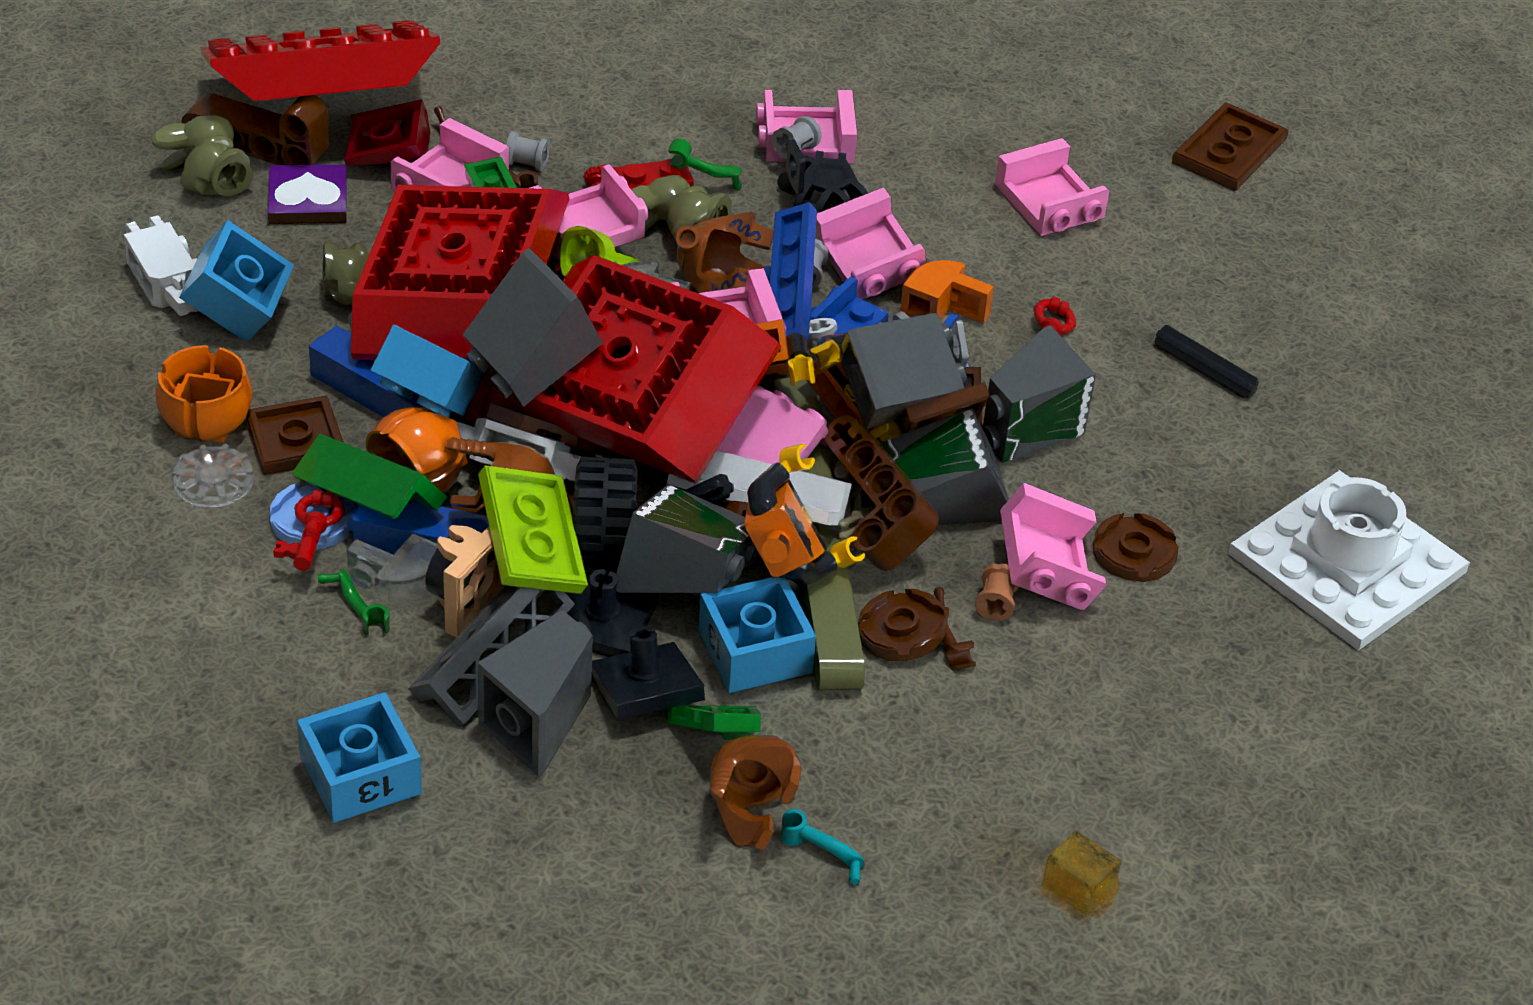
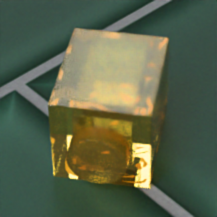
(1082, 874)

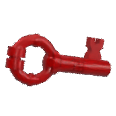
(1061, 308)
(314, 524)

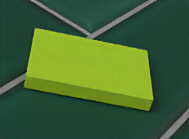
(532, 530)

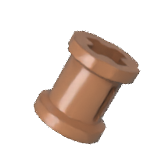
(996, 598)

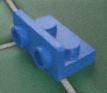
(848, 309)

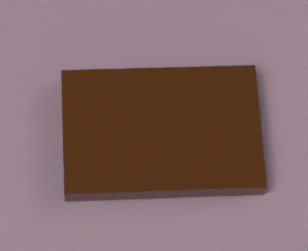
(1230, 146)

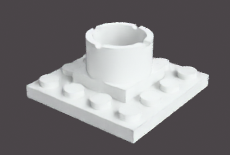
(1349, 557)

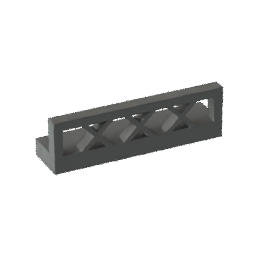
(474, 640)

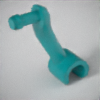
(798, 830)

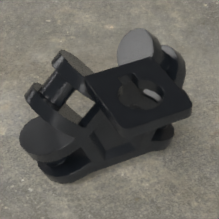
(824, 175)

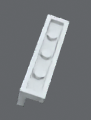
(821, 496)

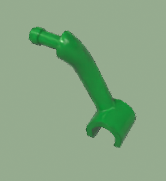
(682, 158)
(369, 614)

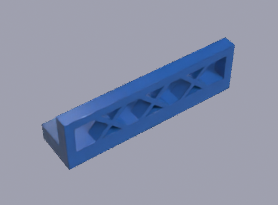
(793, 265)

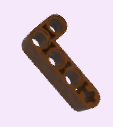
(284, 139)
(902, 513)

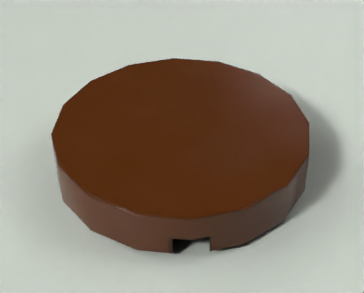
(1130, 558)
(902, 625)

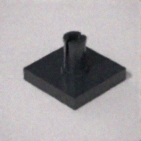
(611, 613)
(647, 677)

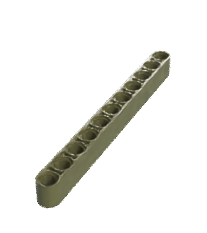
(829, 600)

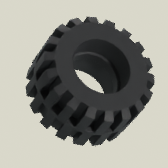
(603, 508)

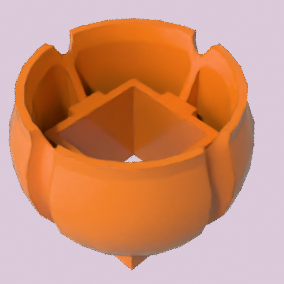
(203, 393)
(418, 441)

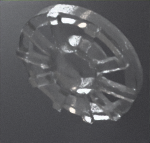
(213, 476)

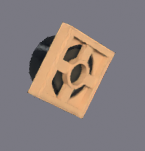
(463, 575)

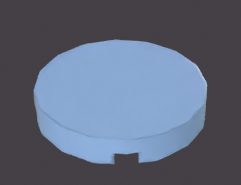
(290, 529)

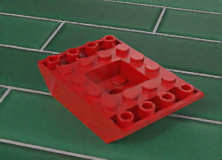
(324, 62)
(444, 258)
(676, 387)

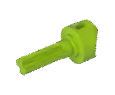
(584, 242)

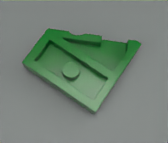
(728, 720)

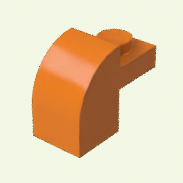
(944, 287)

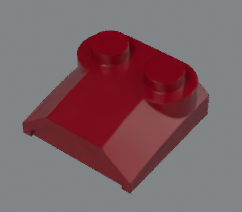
(387, 134)

